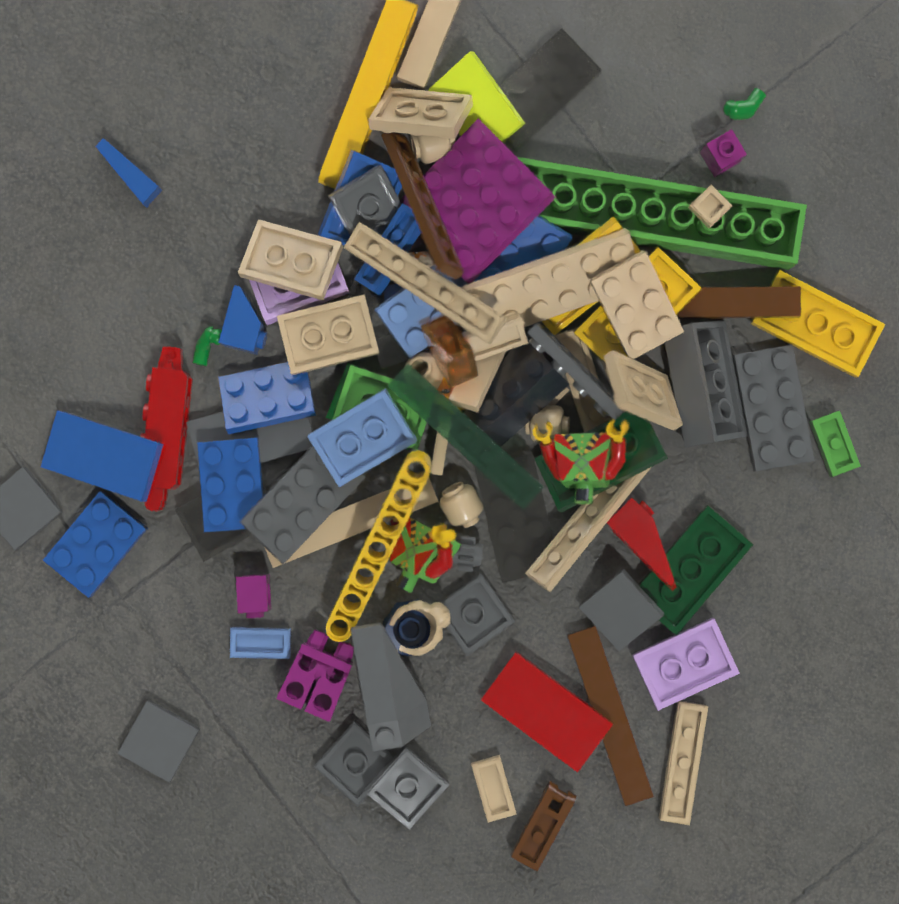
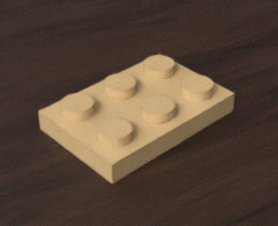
(421, 112)
(290, 259)
(636, 305)
(328, 334)
(642, 390)

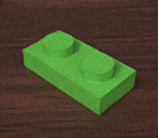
(834, 444)

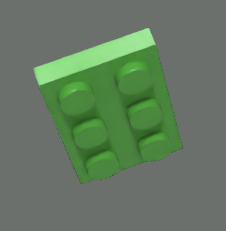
(364, 384)

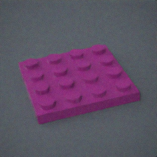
(483, 197)

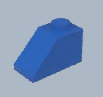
(242, 325)

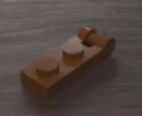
(543, 827)

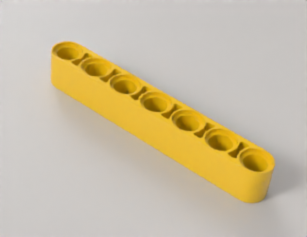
(369, 86)
(372, 559)

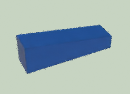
(134, 178)

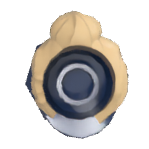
(416, 626)

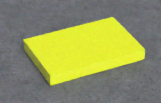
(489, 101)

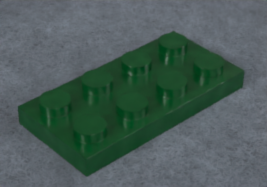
(642, 453)
(698, 565)

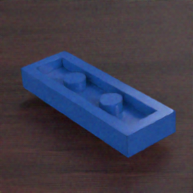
(402, 232)

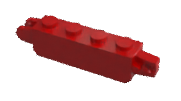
(166, 422)

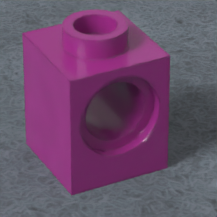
(723, 153)
(253, 595)

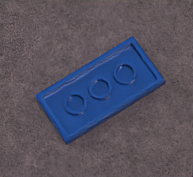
(102, 455)

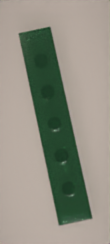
(465, 436)

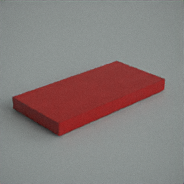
(547, 711)

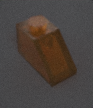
(450, 351)

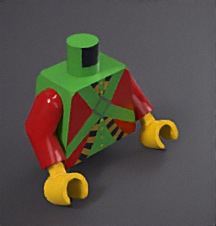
(584, 459)
(422, 552)

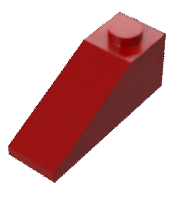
(638, 531)

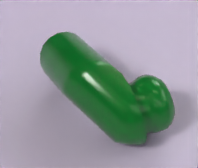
(744, 108)
(203, 345)

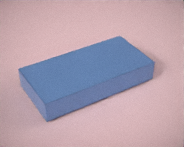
(260, 642)

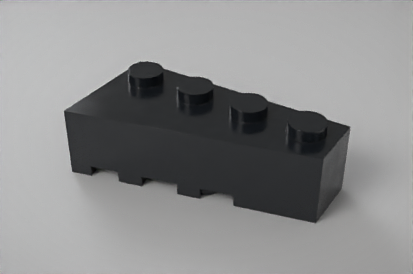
(518, 392)

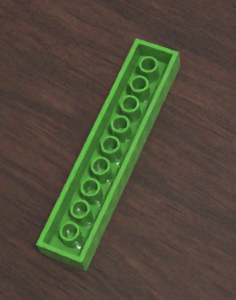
(658, 215)

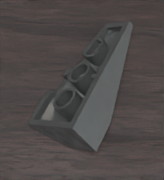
(391, 698)

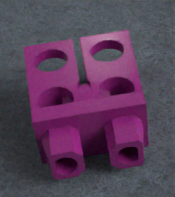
(317, 666)

